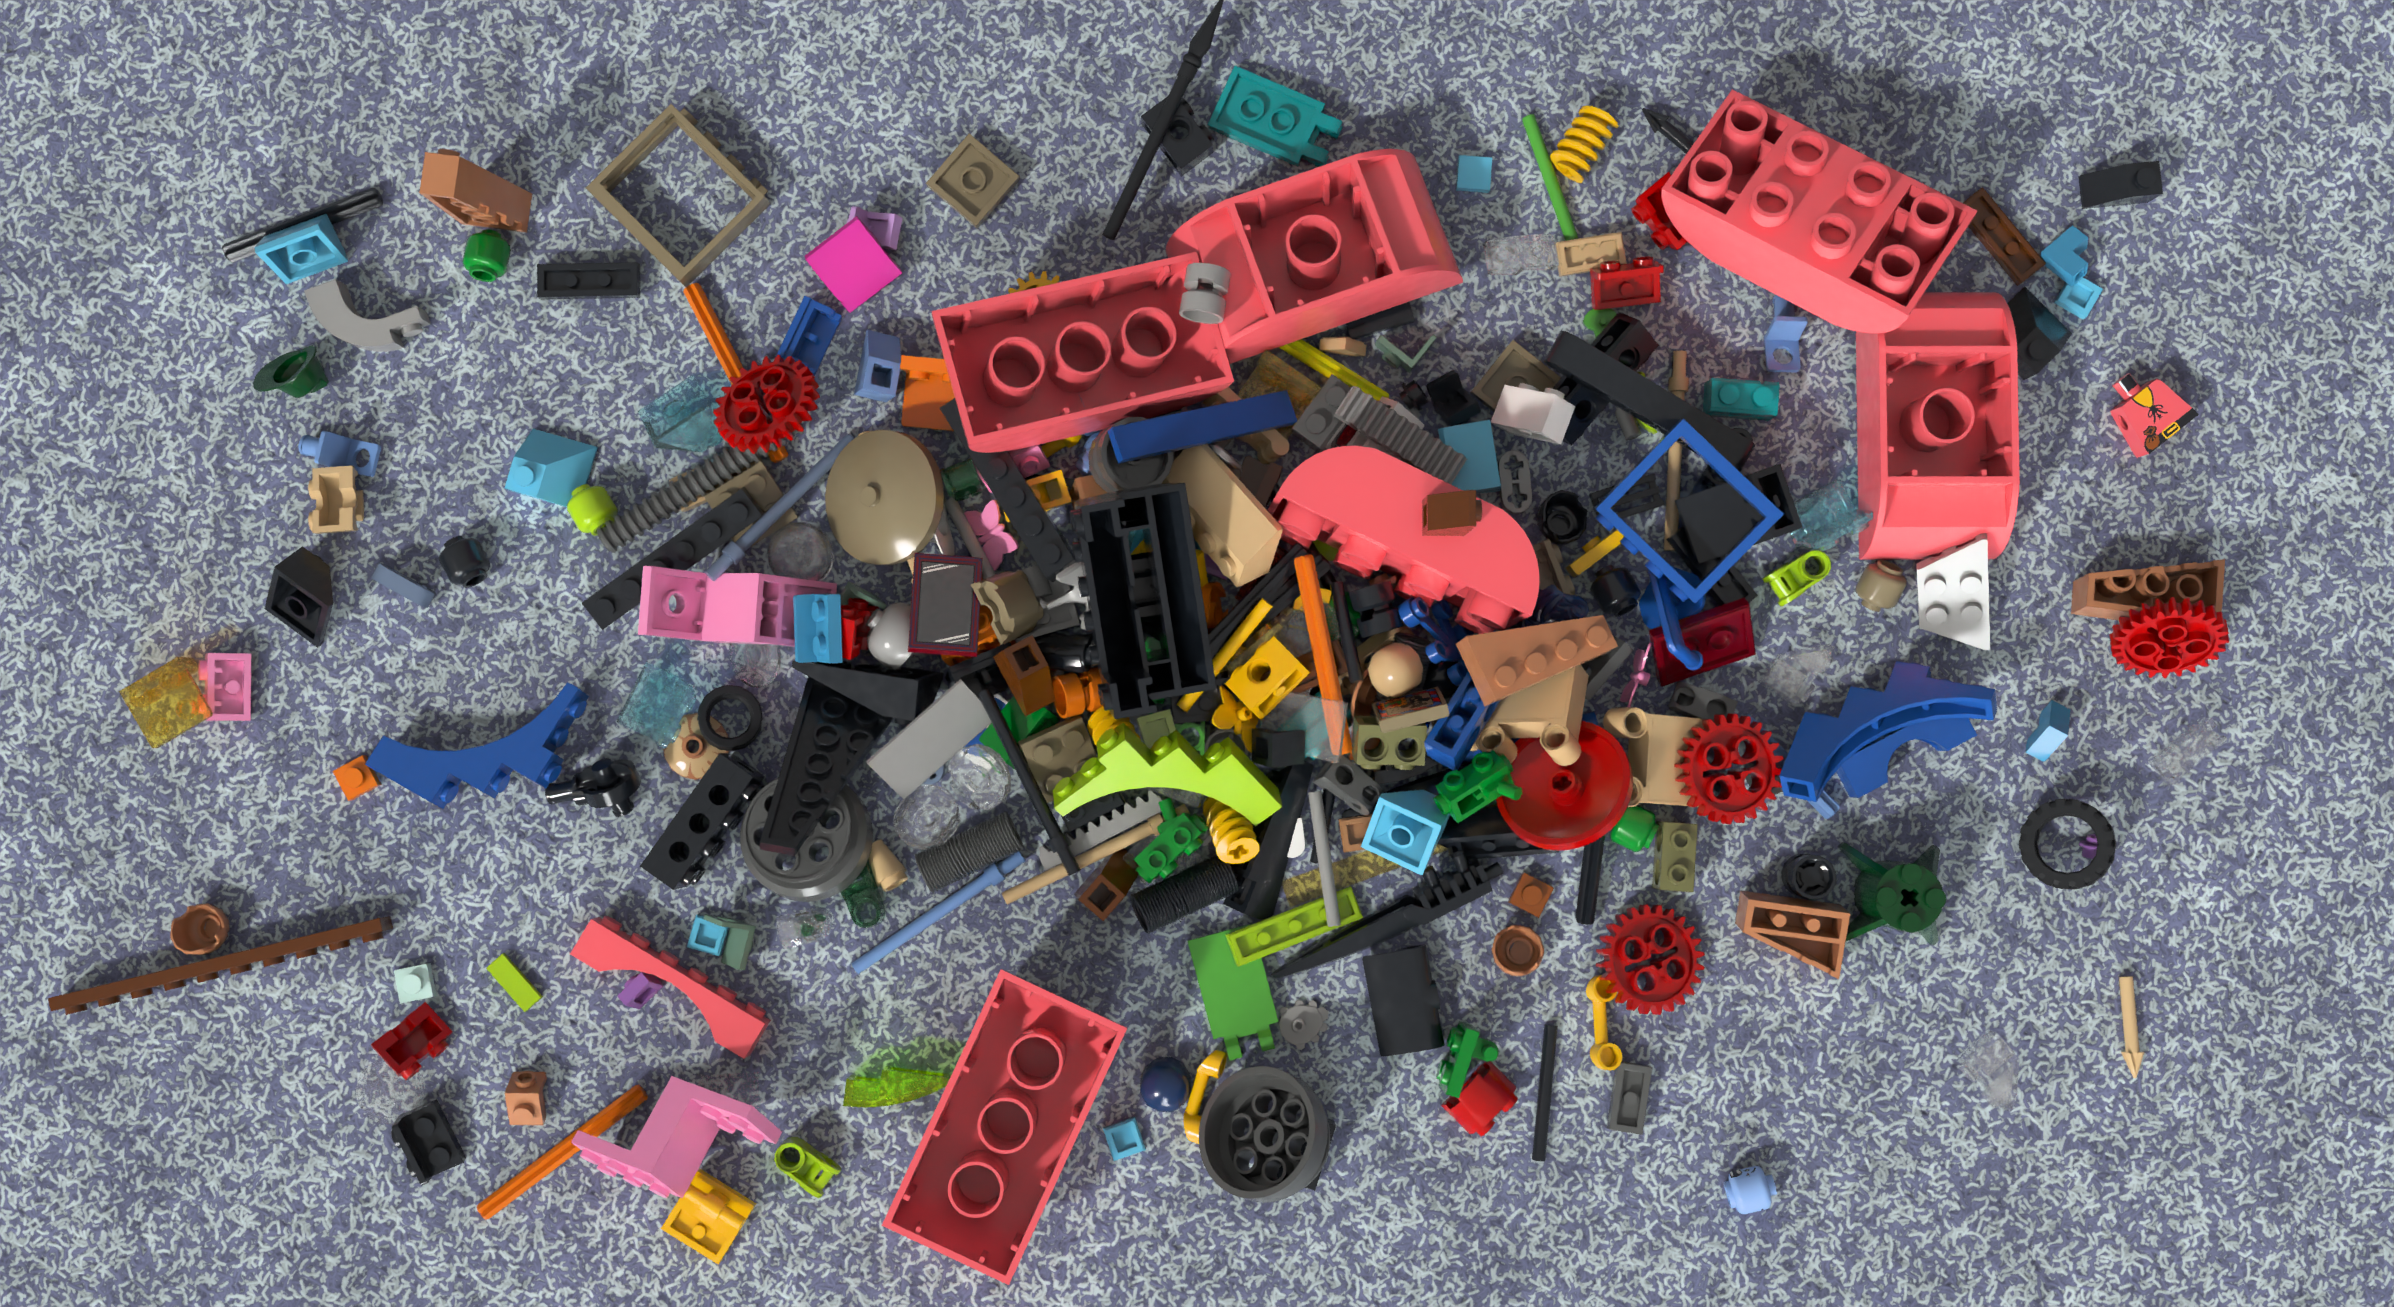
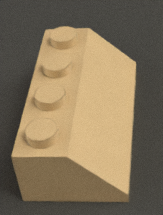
(1226, 516)

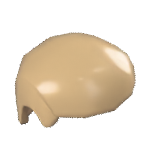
(1395, 670)

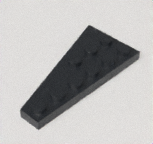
(821, 757)

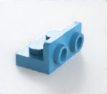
(817, 628)

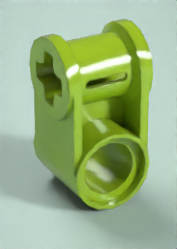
(1792, 578)
(808, 1166)

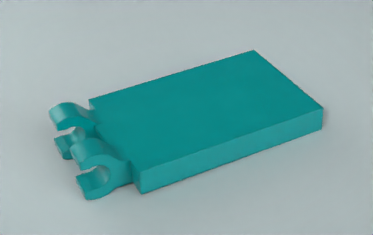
(1273, 118)

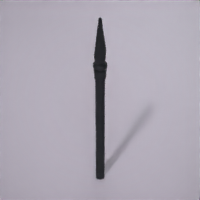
(1192, 61)

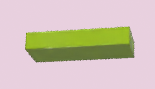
(514, 982)

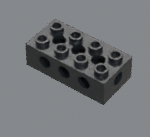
(667, 857)

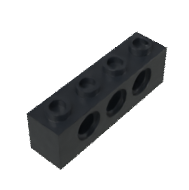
(1621, 339)

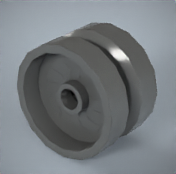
(1129, 474)

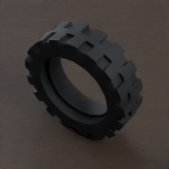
(2067, 807)

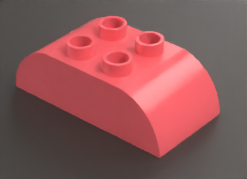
(1099, 336)
(1004, 1126)

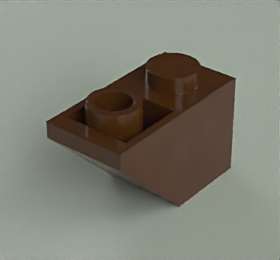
(1450, 513)
(1026, 675)
(1107, 885)

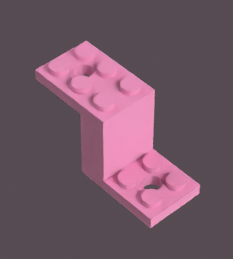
(730, 610)
(676, 1138)

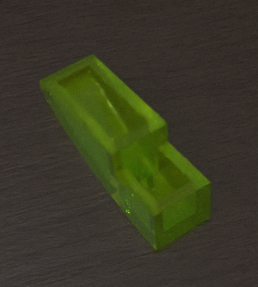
(894, 1087)

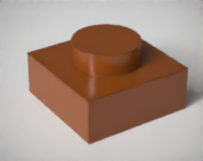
(1530, 894)

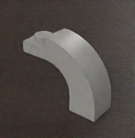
(337, 314)

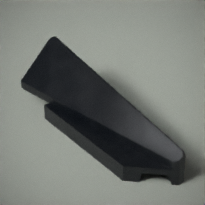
(1485, 836)
(1263, 875)

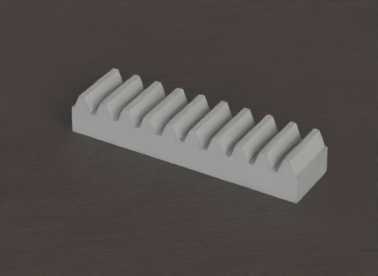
(1399, 435)
(1107, 828)

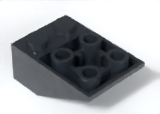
(1722, 517)

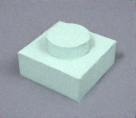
(415, 983)

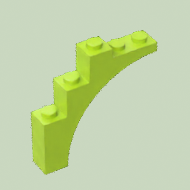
(1170, 763)

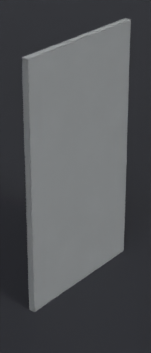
(930, 740)

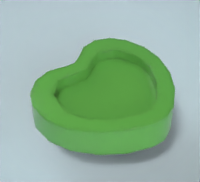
(1598, 319)

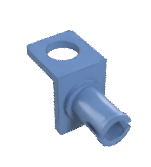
(1784, 334)
(337, 450)

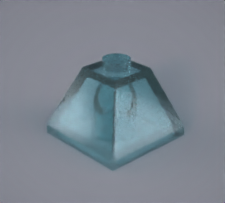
(682, 419)

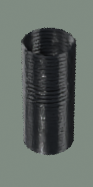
(1199, 885)

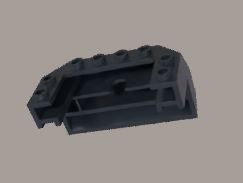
(1141, 588)

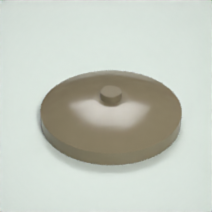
(884, 497)

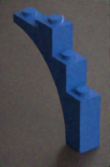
(1867, 714)
(487, 767)

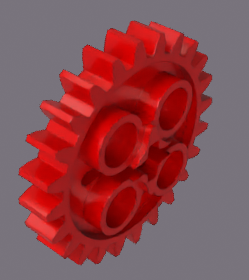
(744, 410)
(2169, 637)
(1724, 738)
(1660, 988)

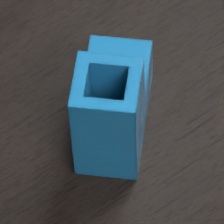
(2063, 256)
(2051, 731)

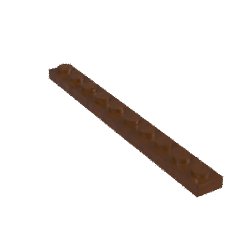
(208, 969)

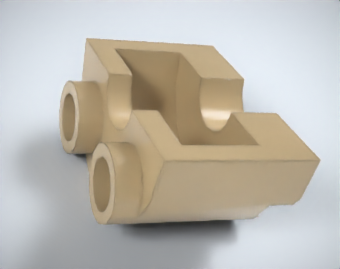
(336, 500)

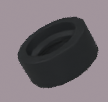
(730, 692)

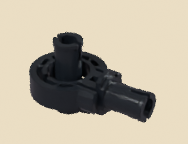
(600, 786)

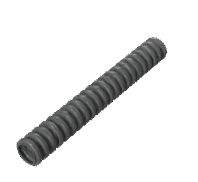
(679, 494)

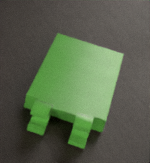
(1233, 996)

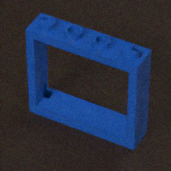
(1727, 471)

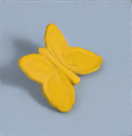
(1235, 714)

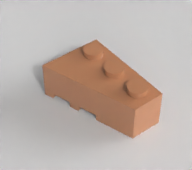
(1800, 927)

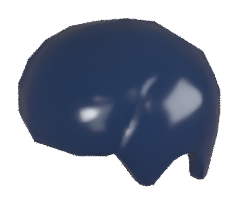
(1165, 1084)

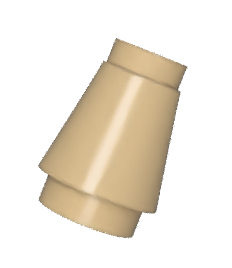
(886, 868)

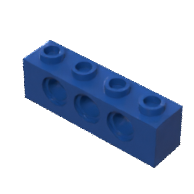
(1456, 734)

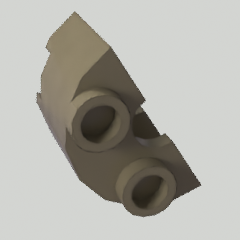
(1011, 604)

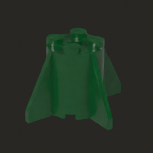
(1896, 894)

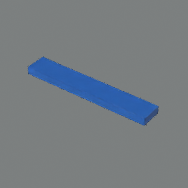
(1201, 426)

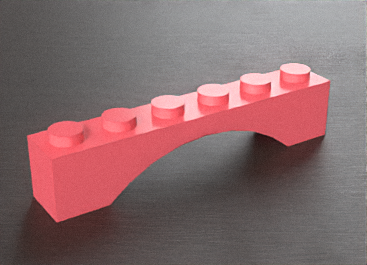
(730, 1021)

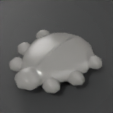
(1302, 1023)

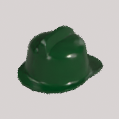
(293, 373)

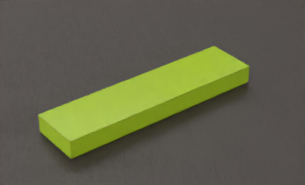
(1290, 928)

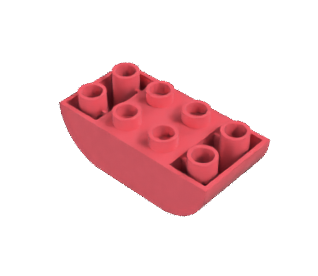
(1811, 217)
(1321, 249)
(1939, 428)
(1373, 516)

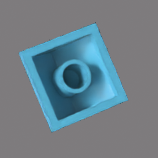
(302, 249)
(1477, 445)

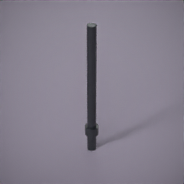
(1058, 841)

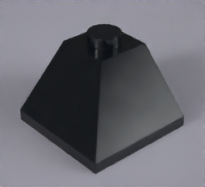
(2037, 331)
(302, 595)

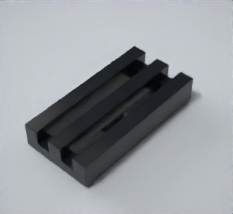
(1654, 491)

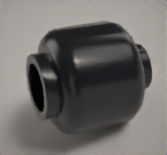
(464, 561)
(1615, 590)

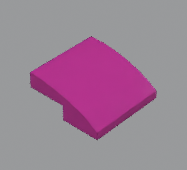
(853, 264)

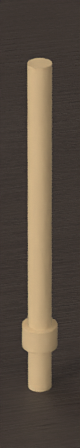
(1677, 385)
(1089, 857)

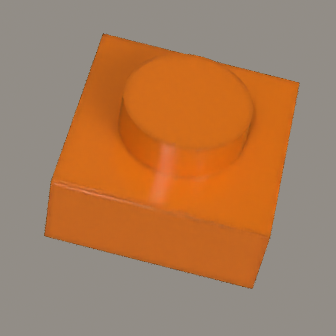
(356, 778)

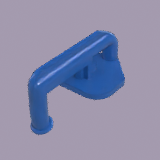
(1663, 608)

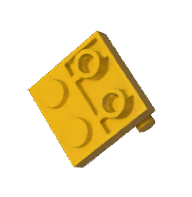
(708, 1216)

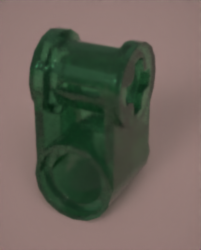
(961, 480)
(861, 893)

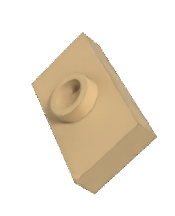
(1585, 253)

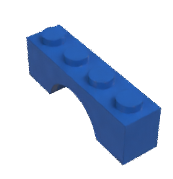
(1869, 765)

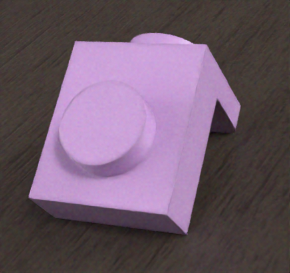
(882, 225)

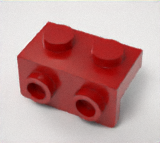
(1626, 284)

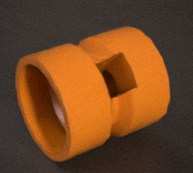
(1076, 692)

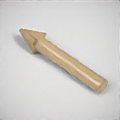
(2132, 1053)

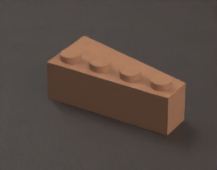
(473, 193)
(2117, 591)
(1525, 656)

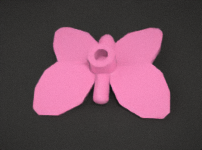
(996, 541)
(1637, 676)

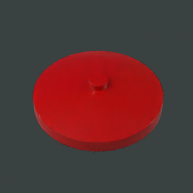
(1571, 802)

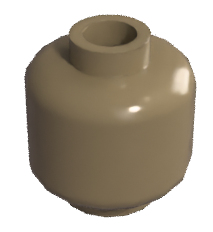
(1881, 585)

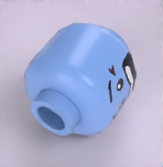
(1749, 1190)

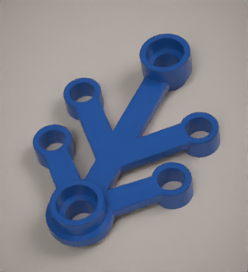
(1416, 612)

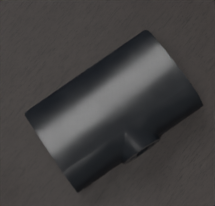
(1403, 1001)

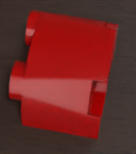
(1650, 210)
(854, 627)
(413, 1041)
(1482, 1099)

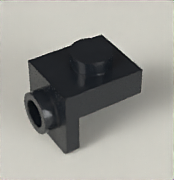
(1451, 399)

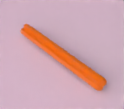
(720, 343)
(1319, 635)
(560, 1152)

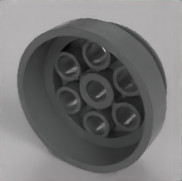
(810, 880)
(1245, 1100)

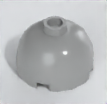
(890, 634)

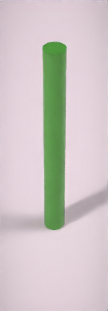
(1549, 177)

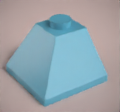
(550, 467)
(1405, 828)

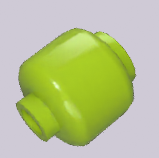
(591, 508)

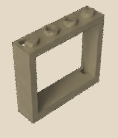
(638, 151)

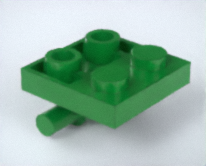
(1463, 1045)

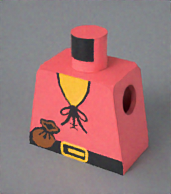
(2149, 413)

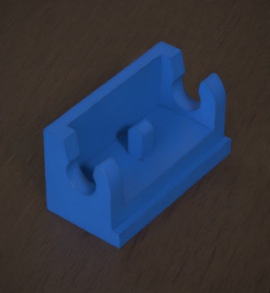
(810, 333)

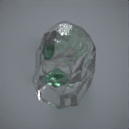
(804, 926)

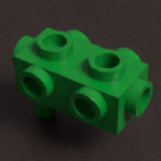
(1476, 786)
(1176, 837)

